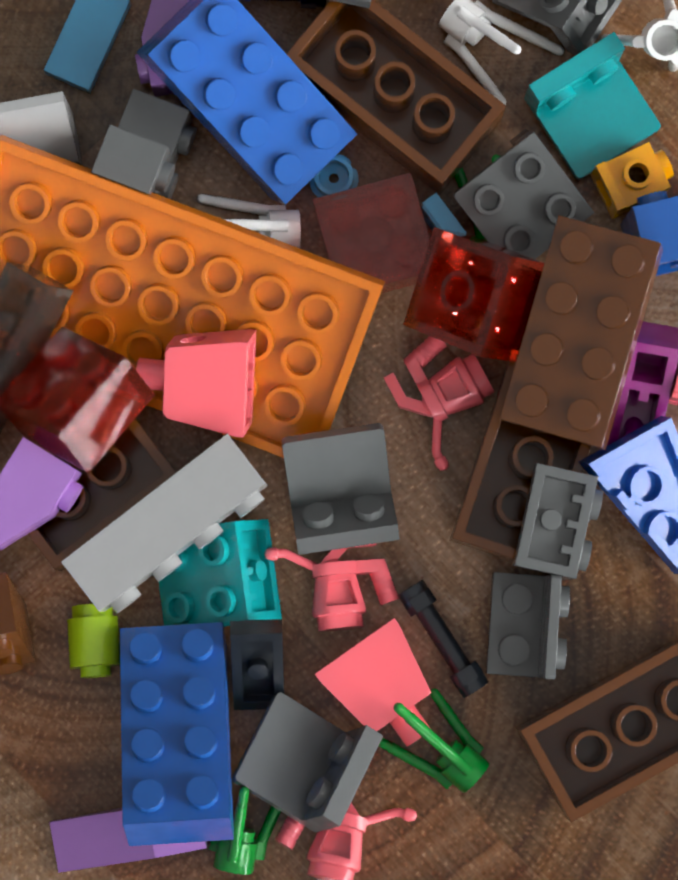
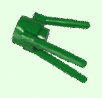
(459, 762)
(240, 854)

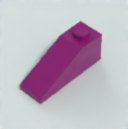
(648, 379)

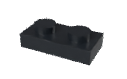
(256, 662)

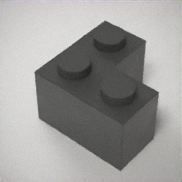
(146, 145)

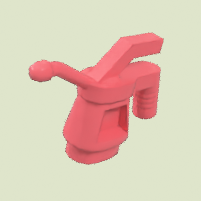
(451, 390)
(337, 592)
(338, 850)

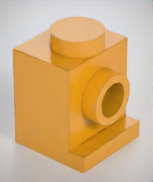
(617, 188)

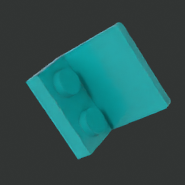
(591, 107)
(224, 579)

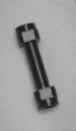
(466, 675)

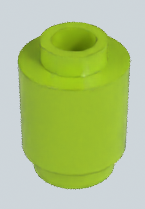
(93, 641)

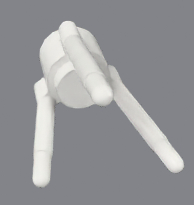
(471, 21)
(658, 37)
(273, 219)

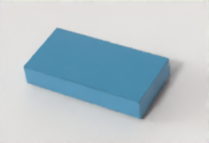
(86, 42)

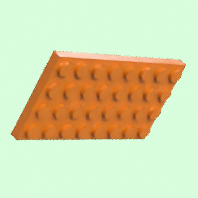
(166, 270)

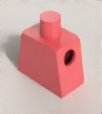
(206, 379)
(377, 676)

